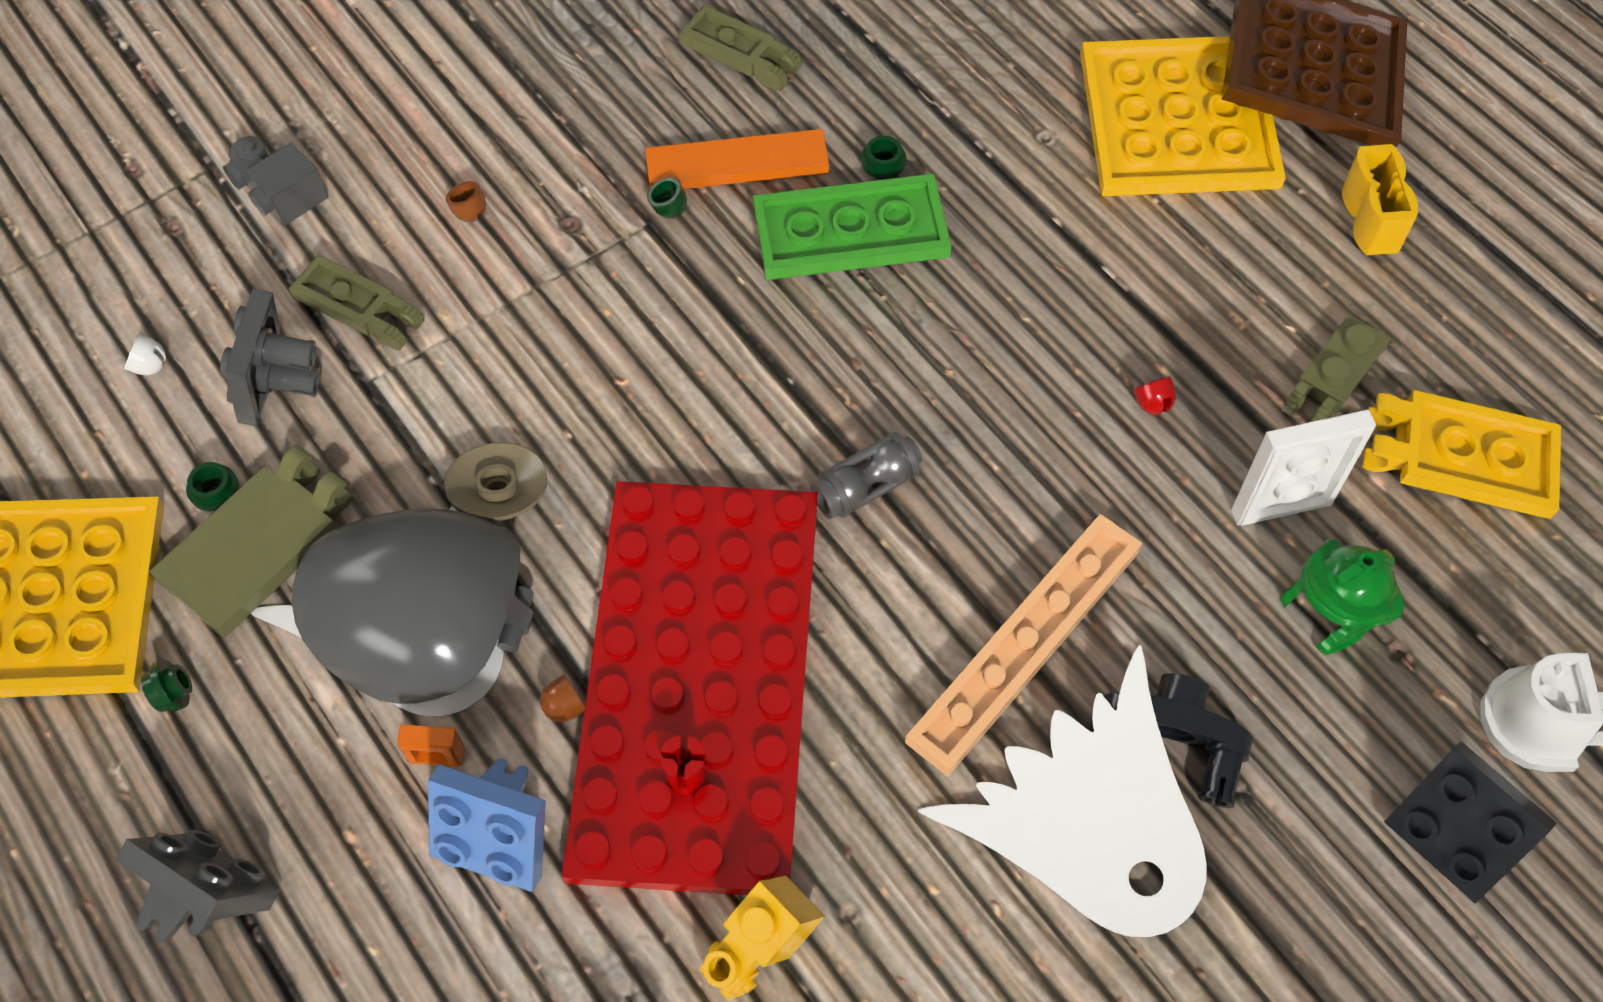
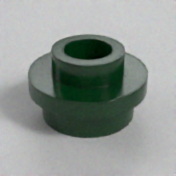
(883, 157)
(204, 478)
(166, 686)

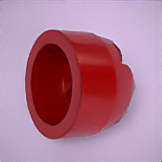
(1156, 396)

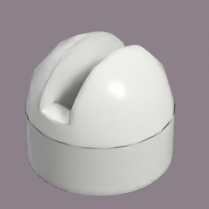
(145, 356)

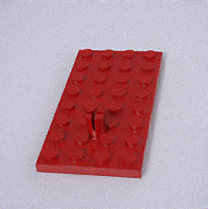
(695, 691)

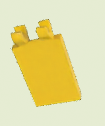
(1468, 451)

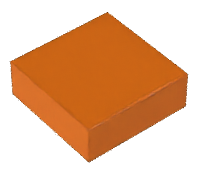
(431, 745)

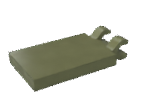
(252, 541)

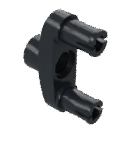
(1184, 719)

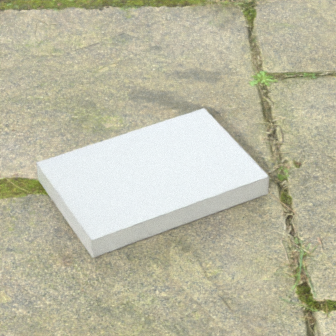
(1302, 467)

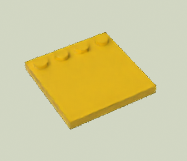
(1164, 121)
(76, 594)

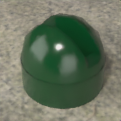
(667, 198)

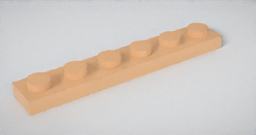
(1022, 645)

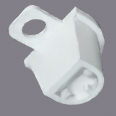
(1544, 712)

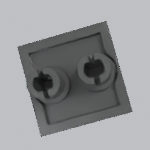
(265, 360)

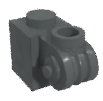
(278, 182)

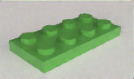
(851, 226)

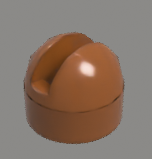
(466, 201)
(561, 701)

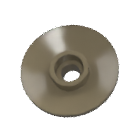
(496, 481)

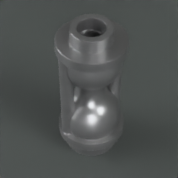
(846, 487)

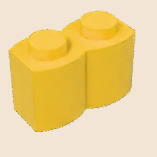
(1379, 199)

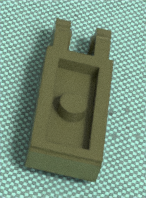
(740, 47)
(354, 301)
(1338, 368)

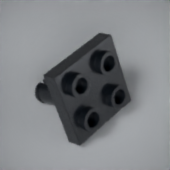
(1469, 822)

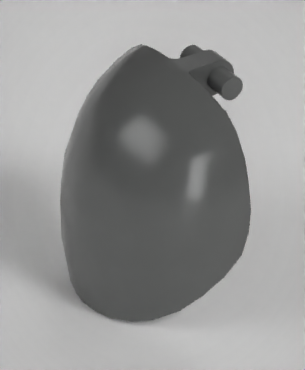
(411, 601)

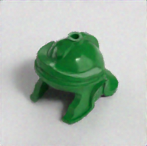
(1349, 588)

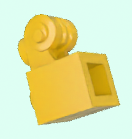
(761, 932)

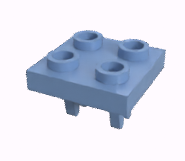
(487, 824)

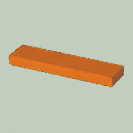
(740, 159)

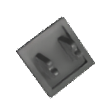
(193, 879)

